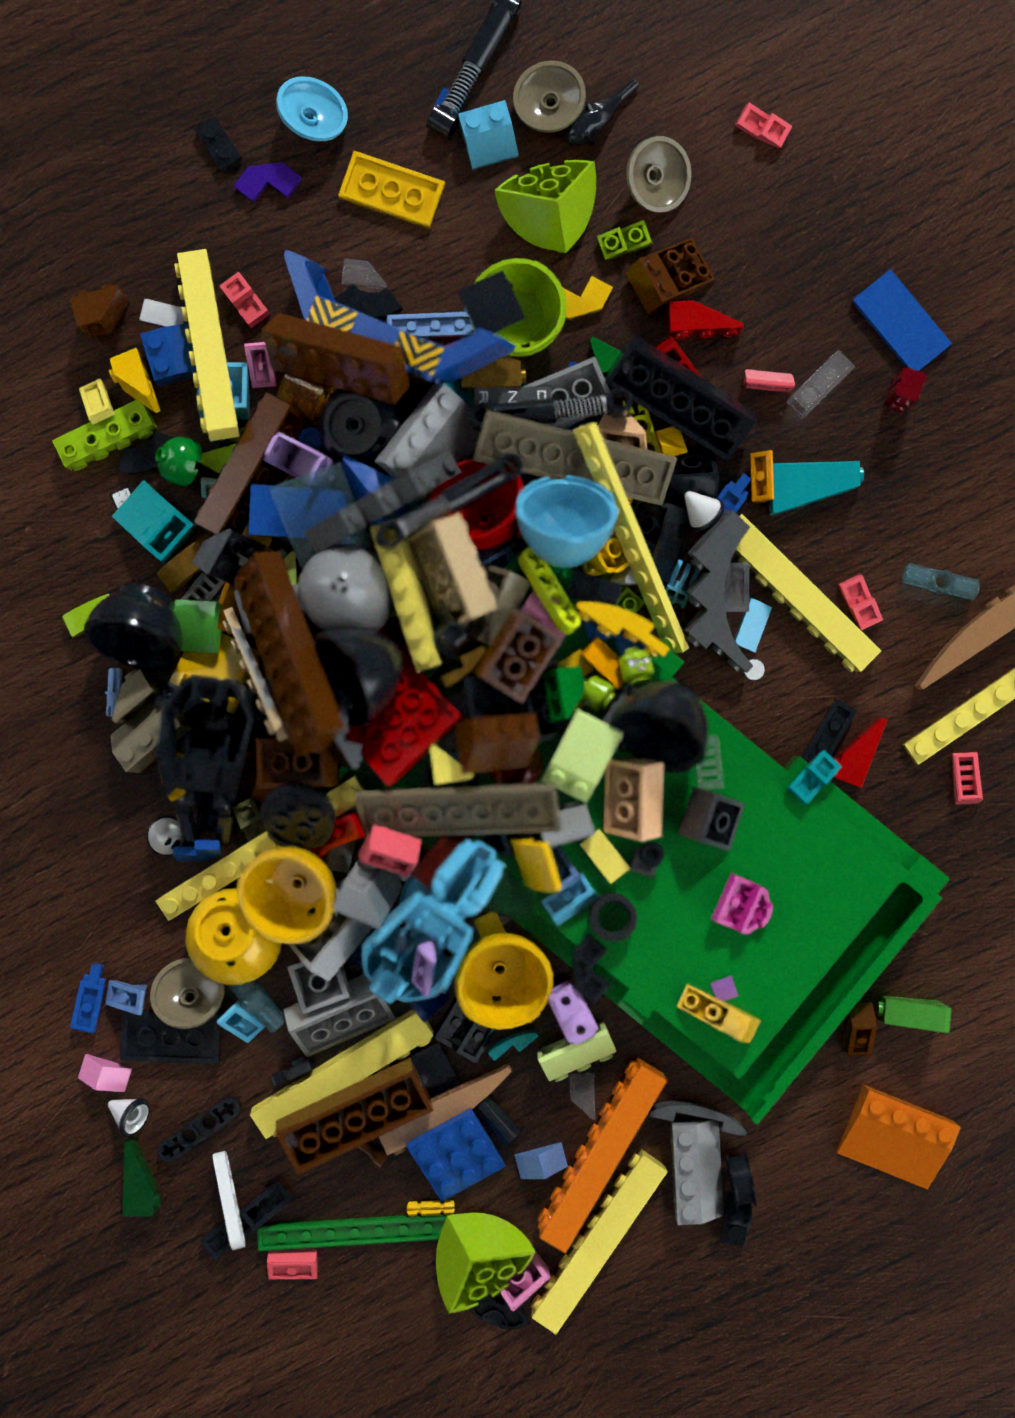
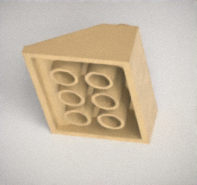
(452, 570)

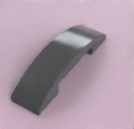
(667, 1109)

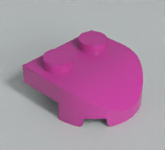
(743, 905)

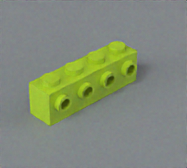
(112, 433)

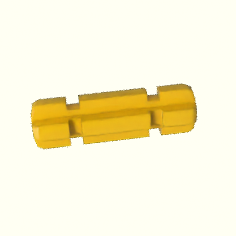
(430, 1208)

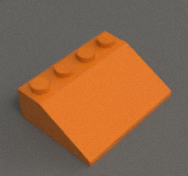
(897, 1137)

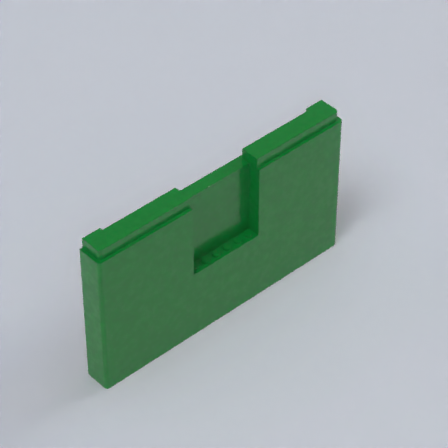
(837, 886)

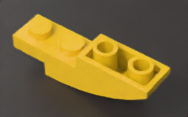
(613, 619)

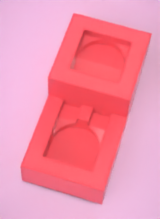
(763, 126)
(244, 300)
(860, 603)

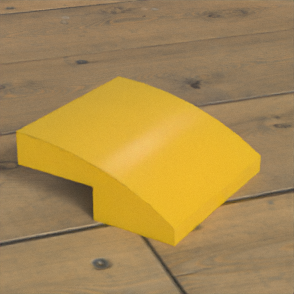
(536, 864)

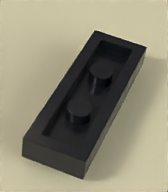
(830, 730)

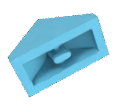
(240, 1022)

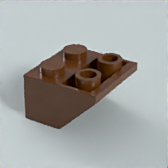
(99, 310)

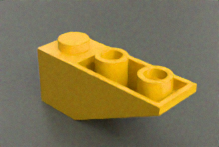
(719, 1014)

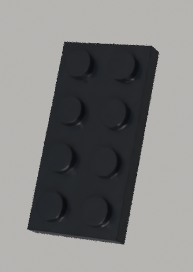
(151, 1040)

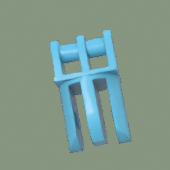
(679, 586)

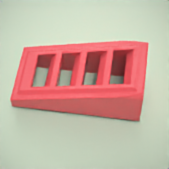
(958, 778)

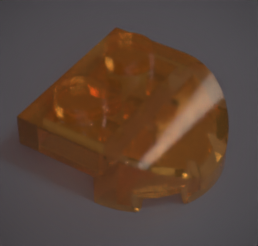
(304, 395)

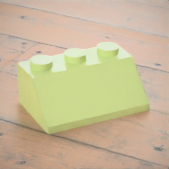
(564, 1057)

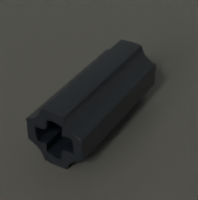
(497, 1120)

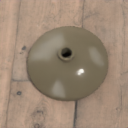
(545, 84)
(669, 172)
(173, 988)

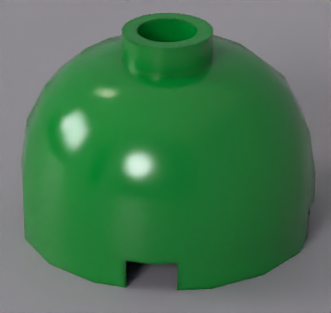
(177, 460)

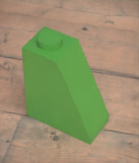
(914, 1013)

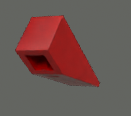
(693, 318)

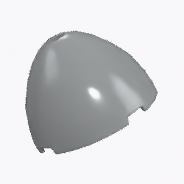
(365, 602)

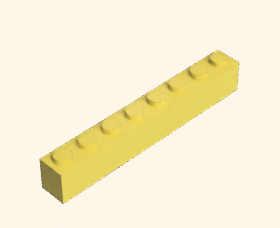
(208, 345)
(805, 600)
(344, 1069)
(598, 1241)

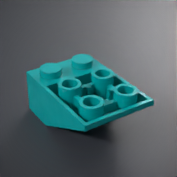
(154, 522)

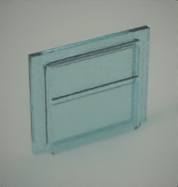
(311, 500)

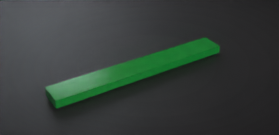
(349, 1232)

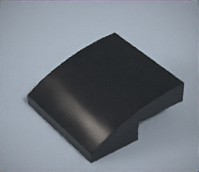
(491, 303)
(462, 1033)
(434, 1069)

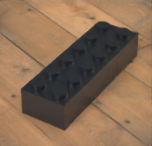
(681, 397)

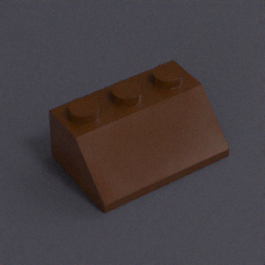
(518, 654)
(496, 742)

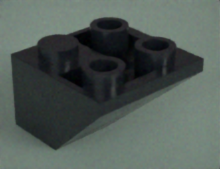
(226, 554)

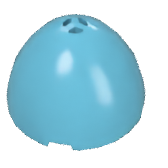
(566, 519)

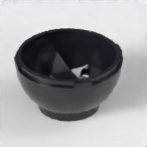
(375, 421)
(136, 628)

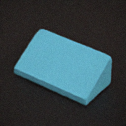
(752, 625)
(569, 901)

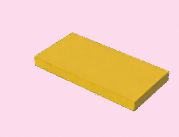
(391, 189)

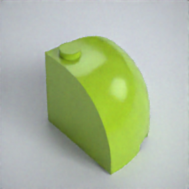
(550, 203)
(478, 1258)

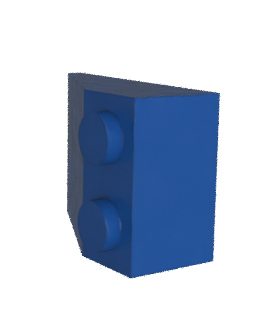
(169, 354)
(365, 480)

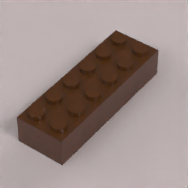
(336, 358)
(230, 497)
(353, 1116)

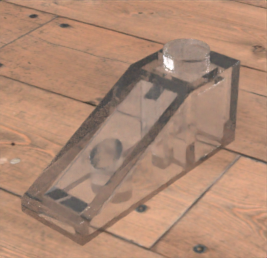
(821, 383)

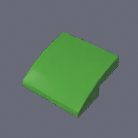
(199, 625)

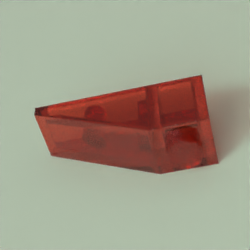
(436, 857)

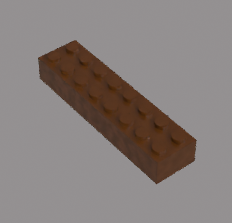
(288, 653)

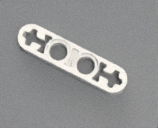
(229, 1200)

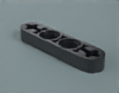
(199, 1128)

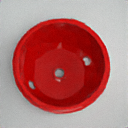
(496, 506)

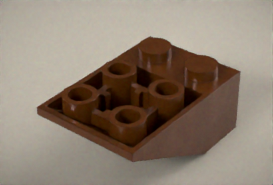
(669, 275)

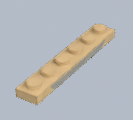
(256, 683)

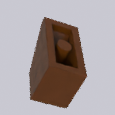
(860, 1029)

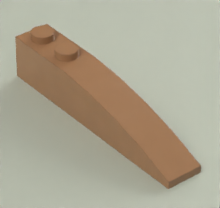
(972, 638)
(444, 1108)

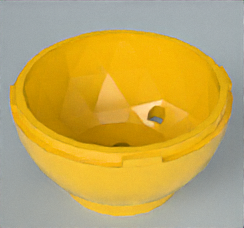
(279, 904)
(213, 950)
(522, 983)

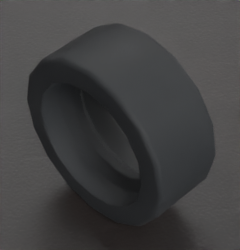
(607, 935)

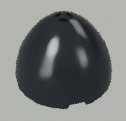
(375, 660)
(663, 725)

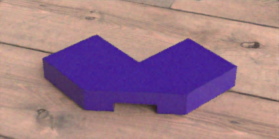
(257, 178)

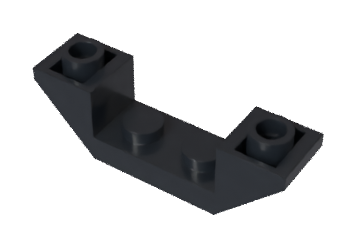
(347, 752)

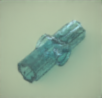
(954, 586)
(258, 1003)

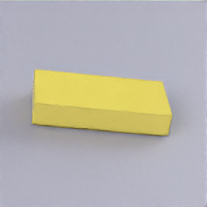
(96, 401)
(604, 856)

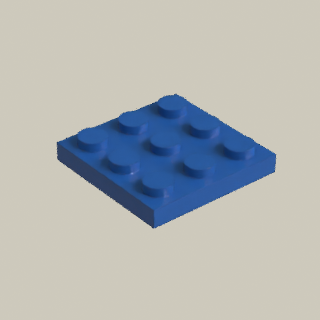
(456, 1154)

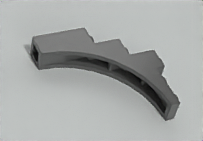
(382, 501)
(707, 591)

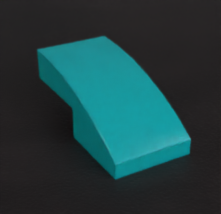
(814, 777)
(519, 1040)

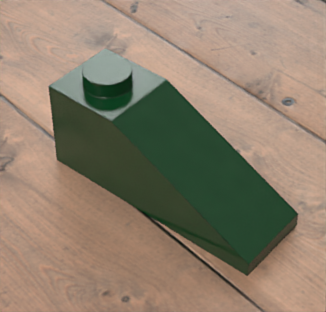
(139, 1185)

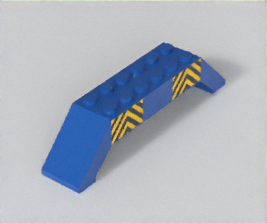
(420, 355)

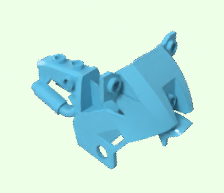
(392, 951)

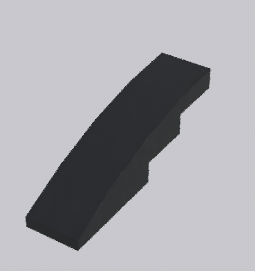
(252, 1216)

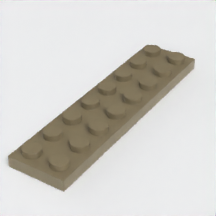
(555, 453)
(461, 810)

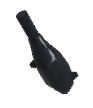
(597, 116)

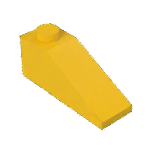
(134, 378)

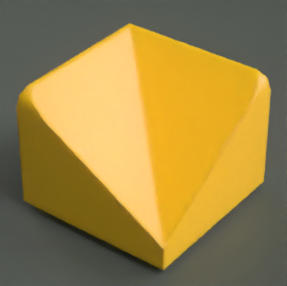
(671, 441)

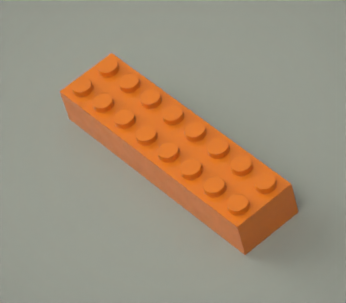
(601, 1153)

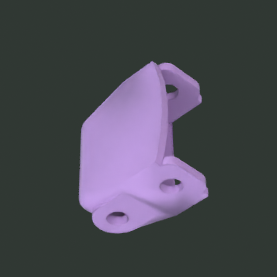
(294, 456)
(572, 1012)

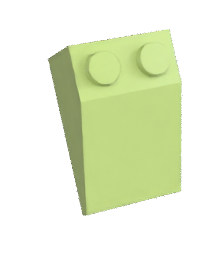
(582, 756)

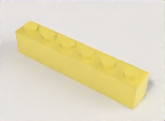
(410, 601)

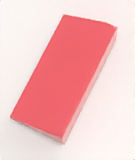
(768, 381)
(292, 1264)

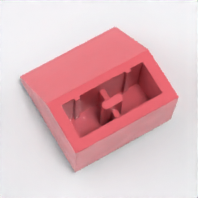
(390, 851)

